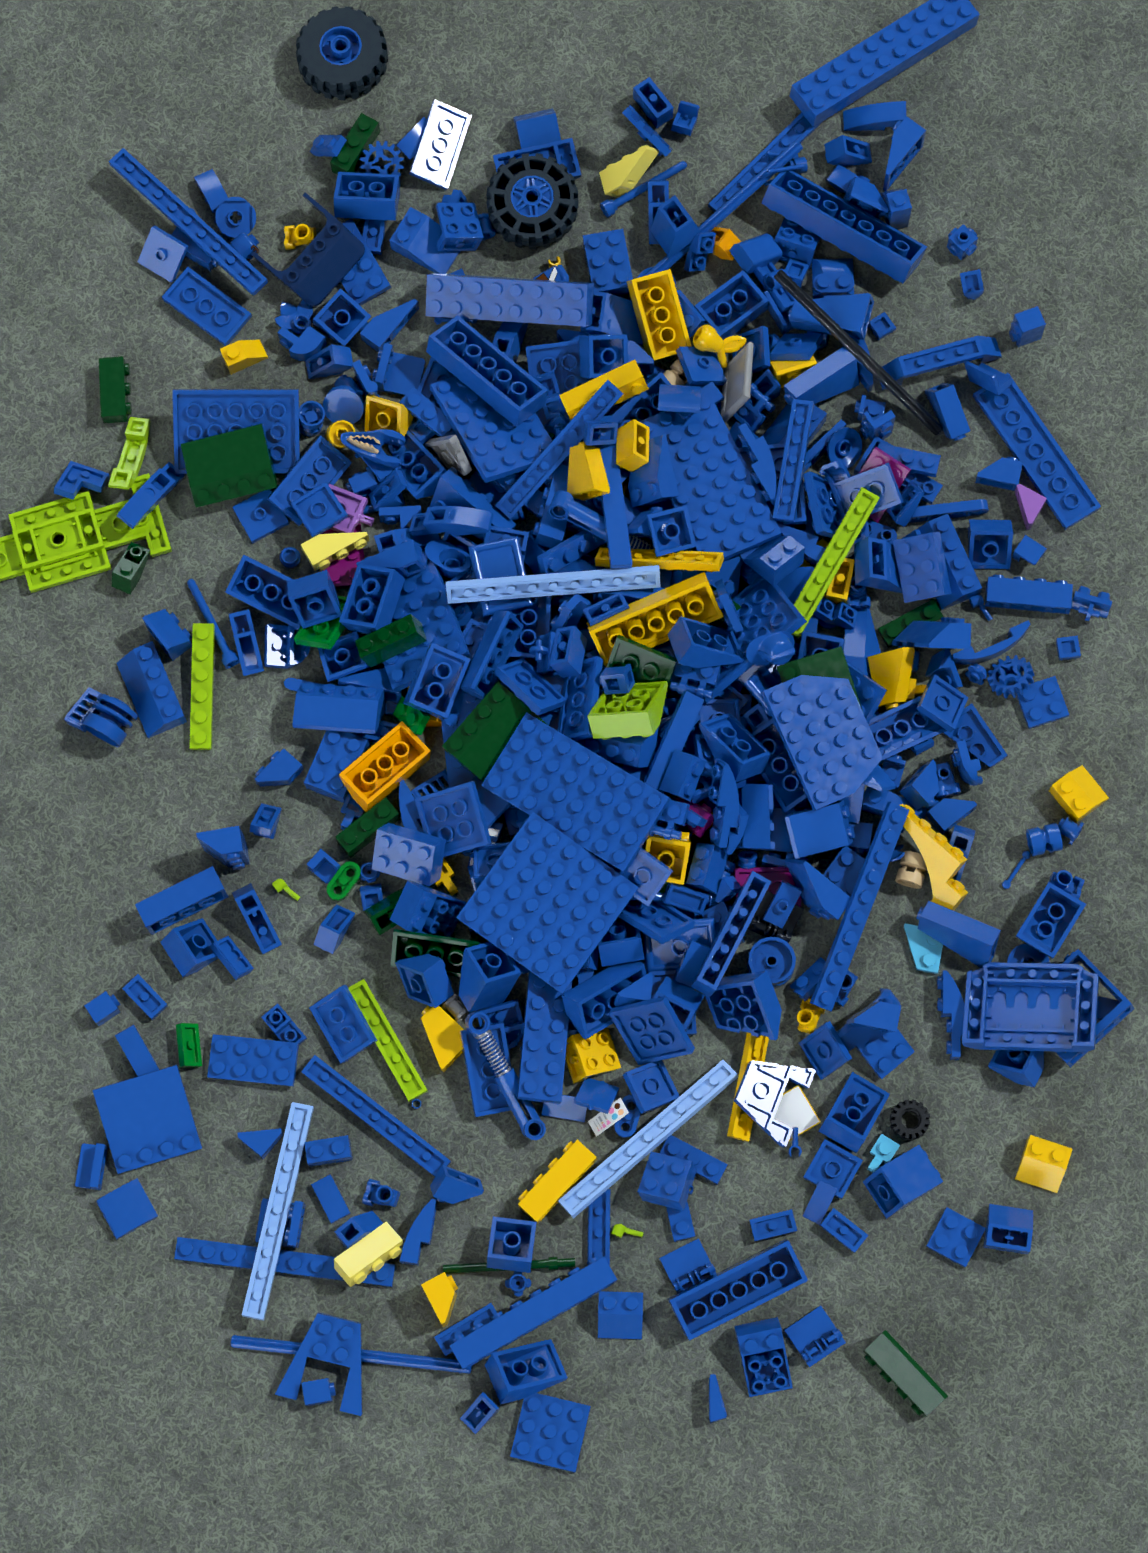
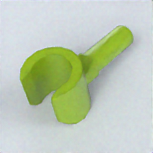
(280, 884)
(619, 1229)

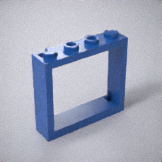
(1112, 1019)

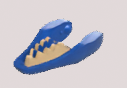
(369, 445)

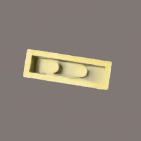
(368, 1254)

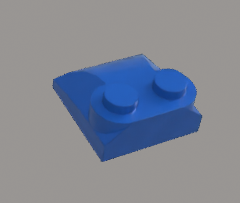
(832, 277)
(671, 530)

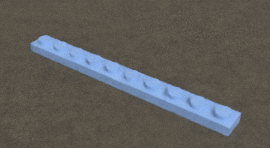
(553, 584)
(648, 1138)
(277, 1211)

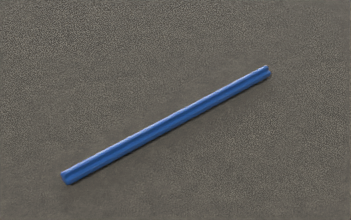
(735, 201)
(366, 1355)

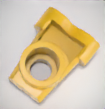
(298, 235)
(808, 1016)

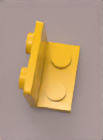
(591, 1055)

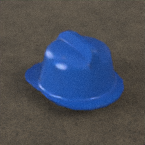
(448, 558)
(771, 648)

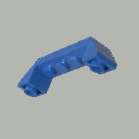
(942, 356)

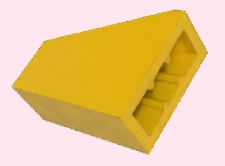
(586, 473)
(892, 672)
(443, 1035)

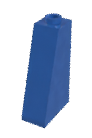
(848, 311)
(825, 379)
(959, 933)

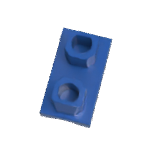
(1090, 604)
(543, 652)

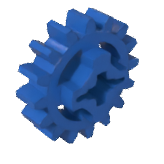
(380, 153)
(1010, 676)

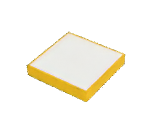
(796, 1111)

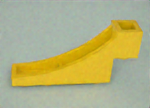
(940, 859)

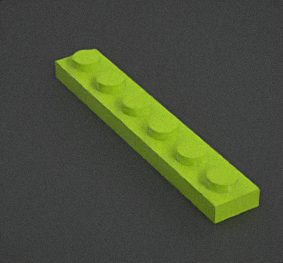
(202, 686)
(388, 1042)

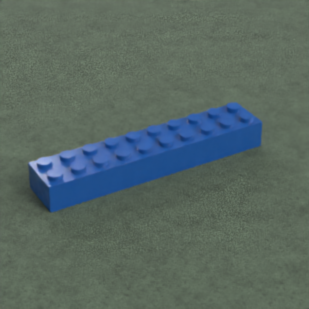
(881, 57)

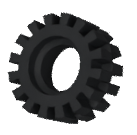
(910, 1133)

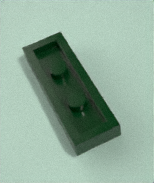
(925, 612)

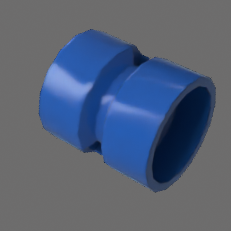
(311, 418)
(1044, 839)

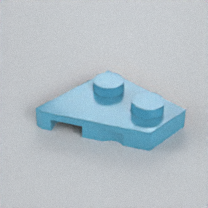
(924, 949)

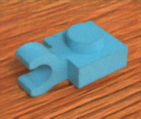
(883, 1151)

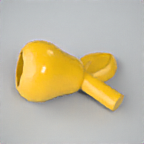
(708, 340)

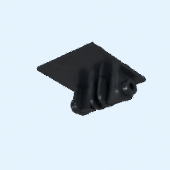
(768, 929)

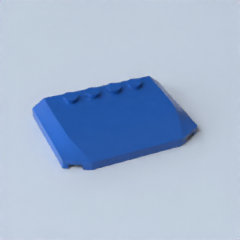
(1031, 1007)

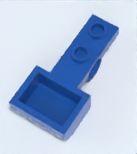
(760, 256)
(929, 486)

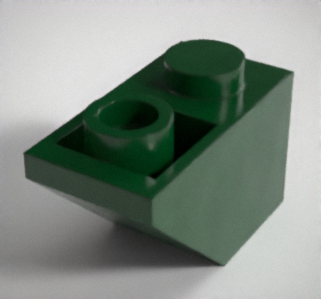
(130, 568)

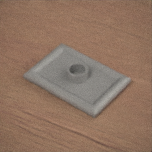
(738, 384)

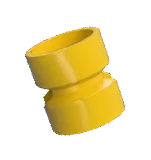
(335, 430)

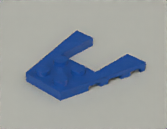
(335, 1342)

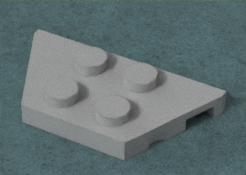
(450, 453)

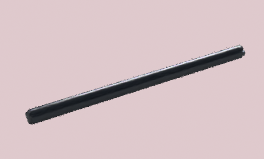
(865, 359)

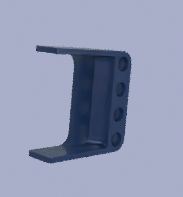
(322, 261)

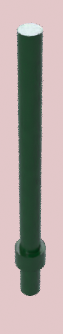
(552, 1263)

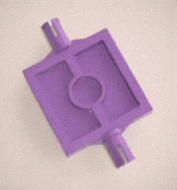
(354, 506)

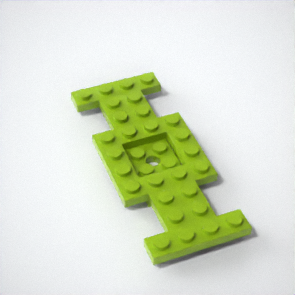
(84, 532)

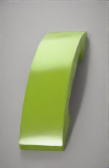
(132, 454)

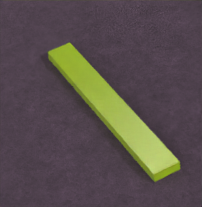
(834, 555)

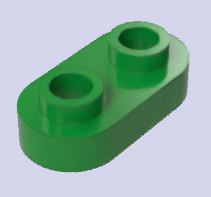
(343, 881)

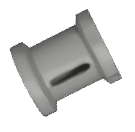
(455, 1008)

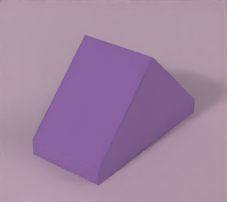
(1029, 504)

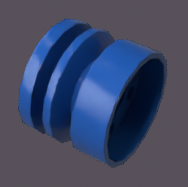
(109, 720)

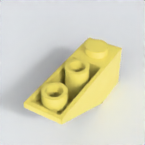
(624, 175)
(328, 547)

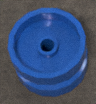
(780, 953)

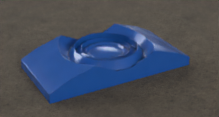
(561, 150)

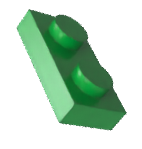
(413, 718)
(188, 1045)

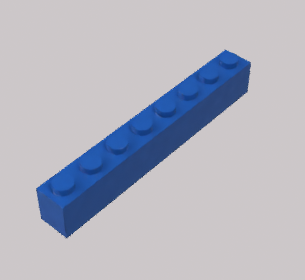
(532, 1313)

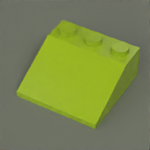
(629, 713)

